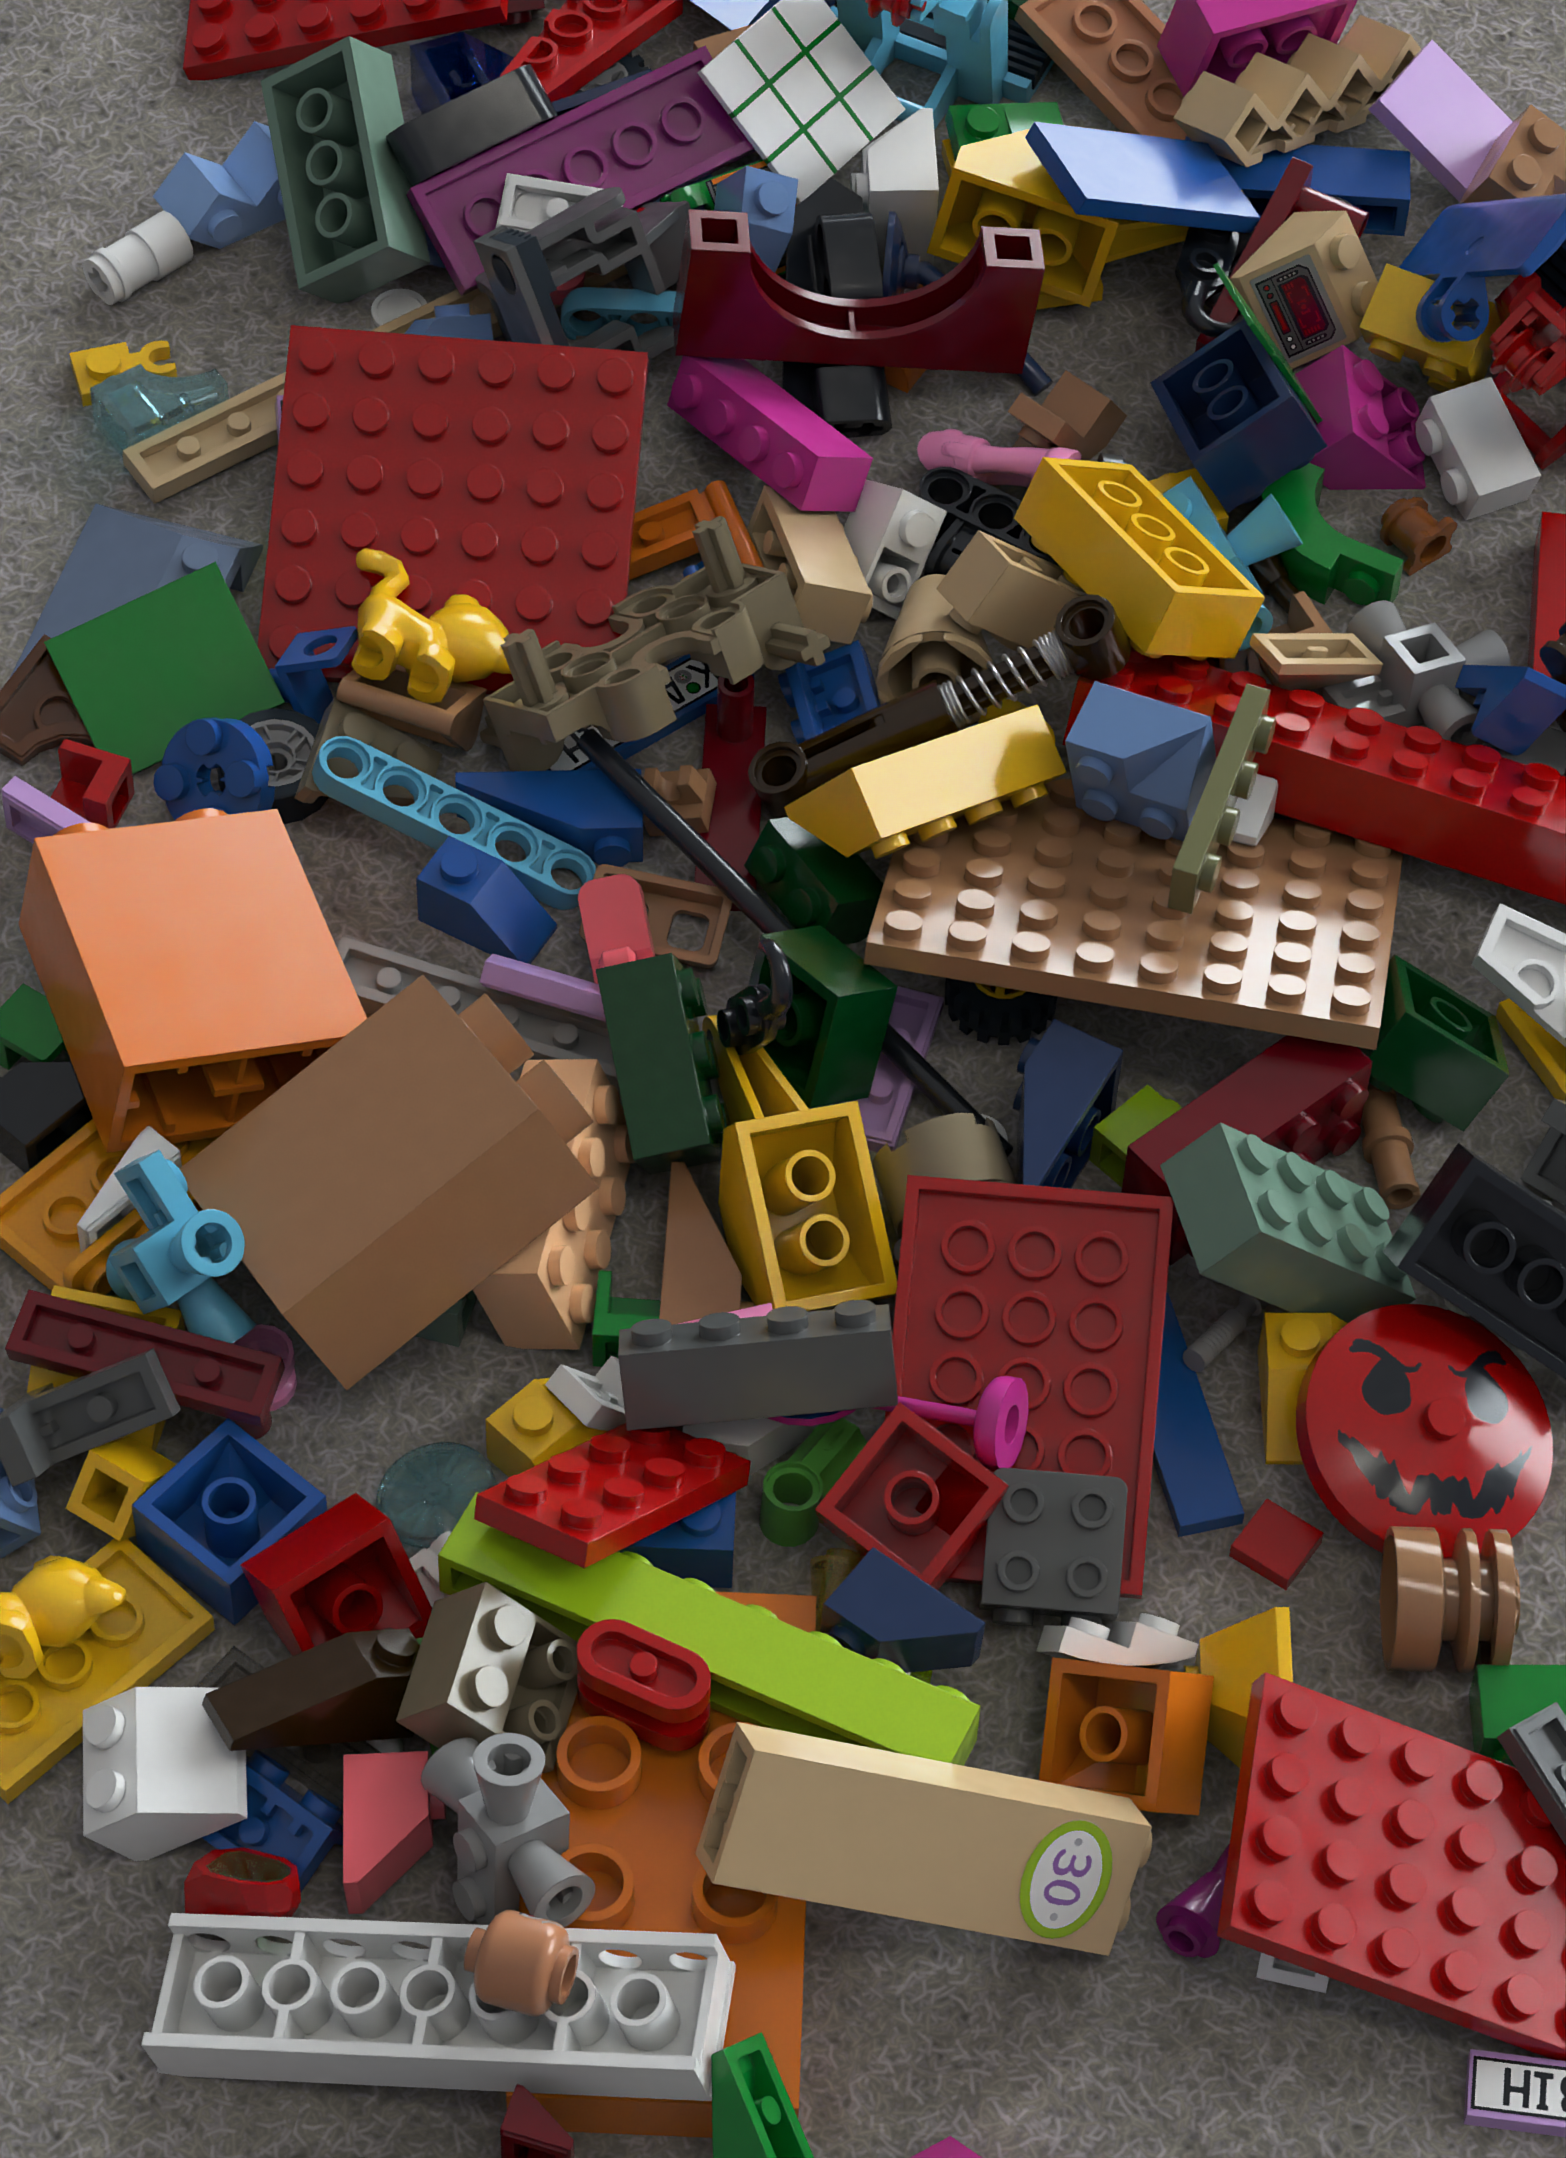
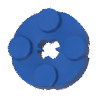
(208, 745)

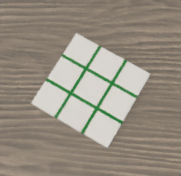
(801, 92)

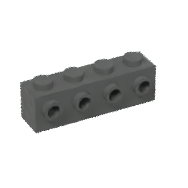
(757, 1365)

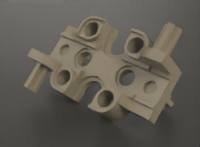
(720, 615)

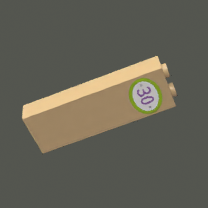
(923, 1840)

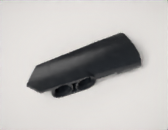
(837, 257)

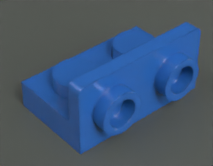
(282, 1819)

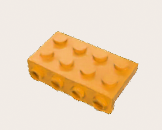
(49, 1200)

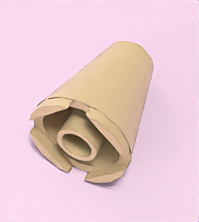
(928, 645)

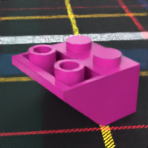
(1364, 424)

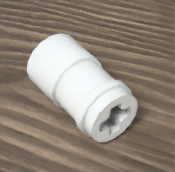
(138, 258)

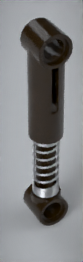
(1084, 641)

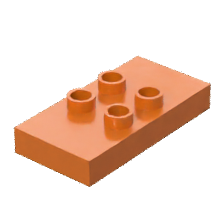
(637, 1838)

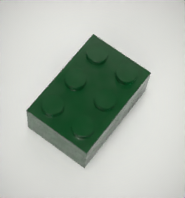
(663, 1062)

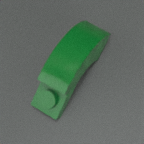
(1326, 556)

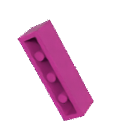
(770, 433)

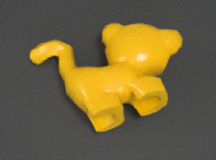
(452, 645)
(51, 1610)

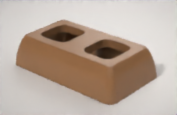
(669, 897)

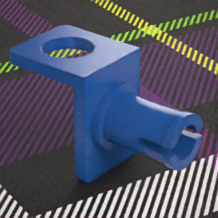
(300, 672)

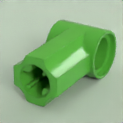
(806, 1481)

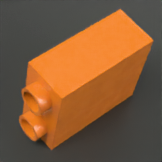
(183, 968)

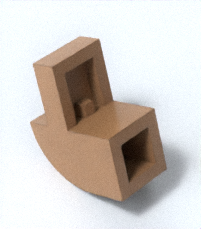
(1069, 418)

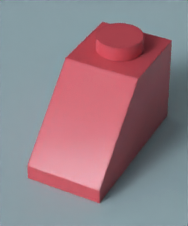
(384, 1822)

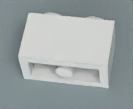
(1476, 449)

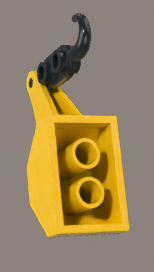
(1008, 187)
(792, 1177)

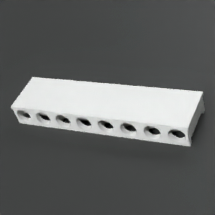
(414, 2012)

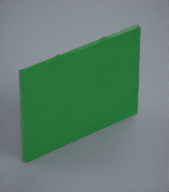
(1267, 342)

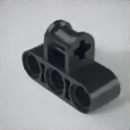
(471, 124)
(970, 508)

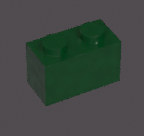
(814, 881)

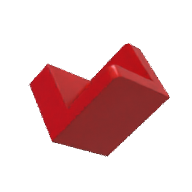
(94, 783)

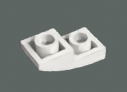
(1129, 1643)

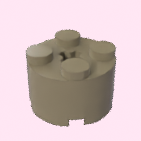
(941, 1148)

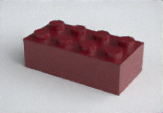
(1291, 1096)

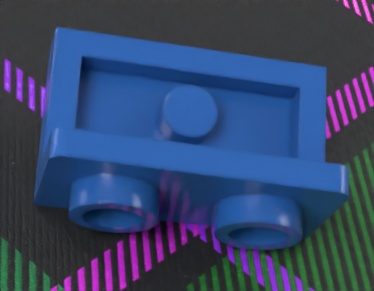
(830, 691)

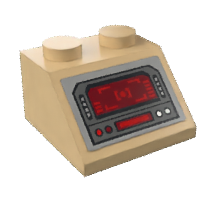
(1309, 285)

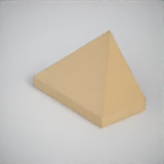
(1313, 659)

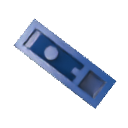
(567, 804)

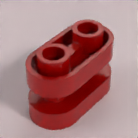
(644, 1683)

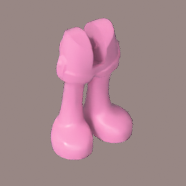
(985, 462)

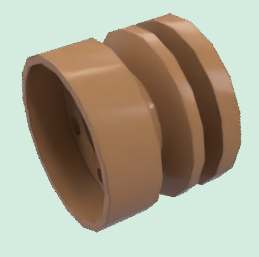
(1447, 1599)

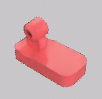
(614, 921)

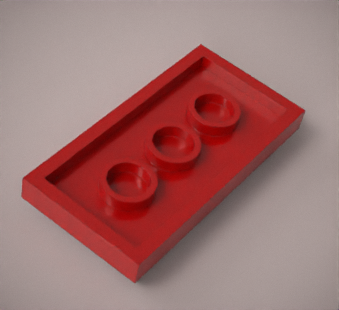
(612, 1491)

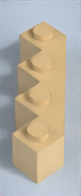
(1292, 102)

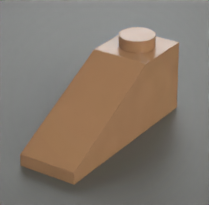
(697, 1263)

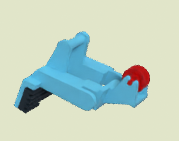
(963, 40)

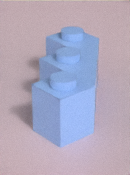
(226, 200)

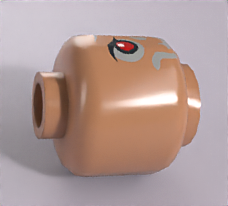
(522, 1963)

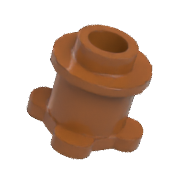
(1416, 533)

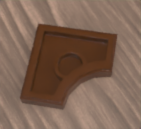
(37, 709)

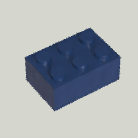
(1237, 416)

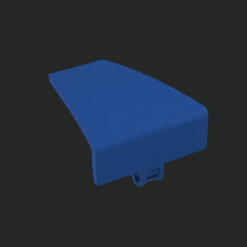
(1479, 243)

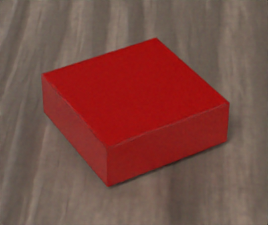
(1276, 1544)

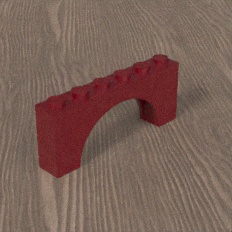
(964, 321)

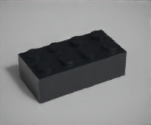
(1490, 1254)

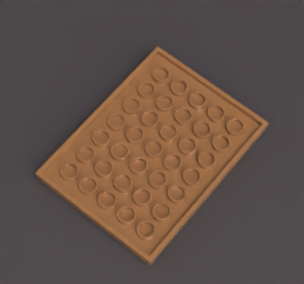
(1083, 914)

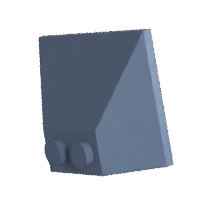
(129, 556)

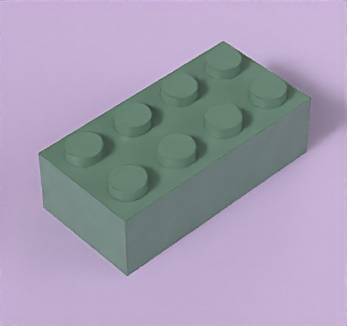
(338, 173)
(1283, 1227)

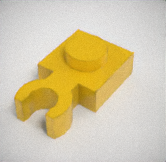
(99, 363)

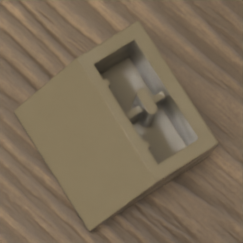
(490, 1672)

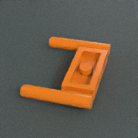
(665, 529)

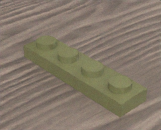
(1215, 815)

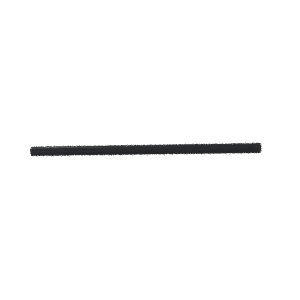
(756, 908)

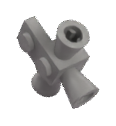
(1416, 673)
(507, 1830)

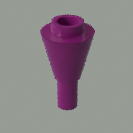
(1192, 1917)

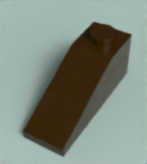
(320, 1696)

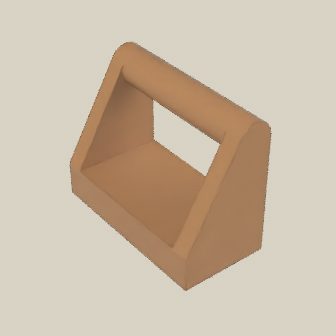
(449, 722)

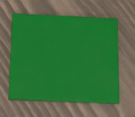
(163, 665)

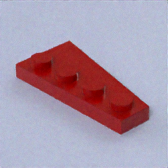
(589, 39)

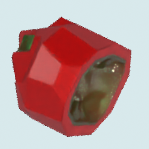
(242, 1884)

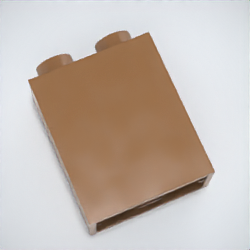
(396, 1174)

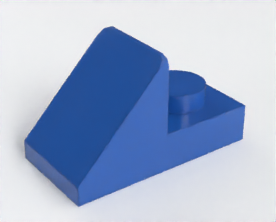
(1512, 704)

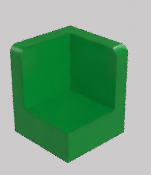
(28, 1029)
(615, 1314)

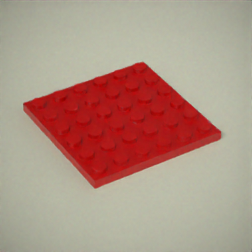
(467, 463)

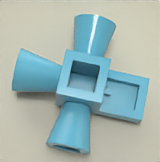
(1257, 537)
(178, 1252)

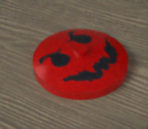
(1423, 1427)

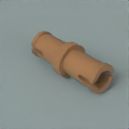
(1389, 1149)

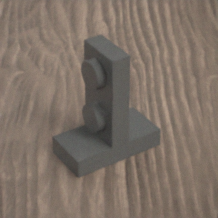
(83, 1414)

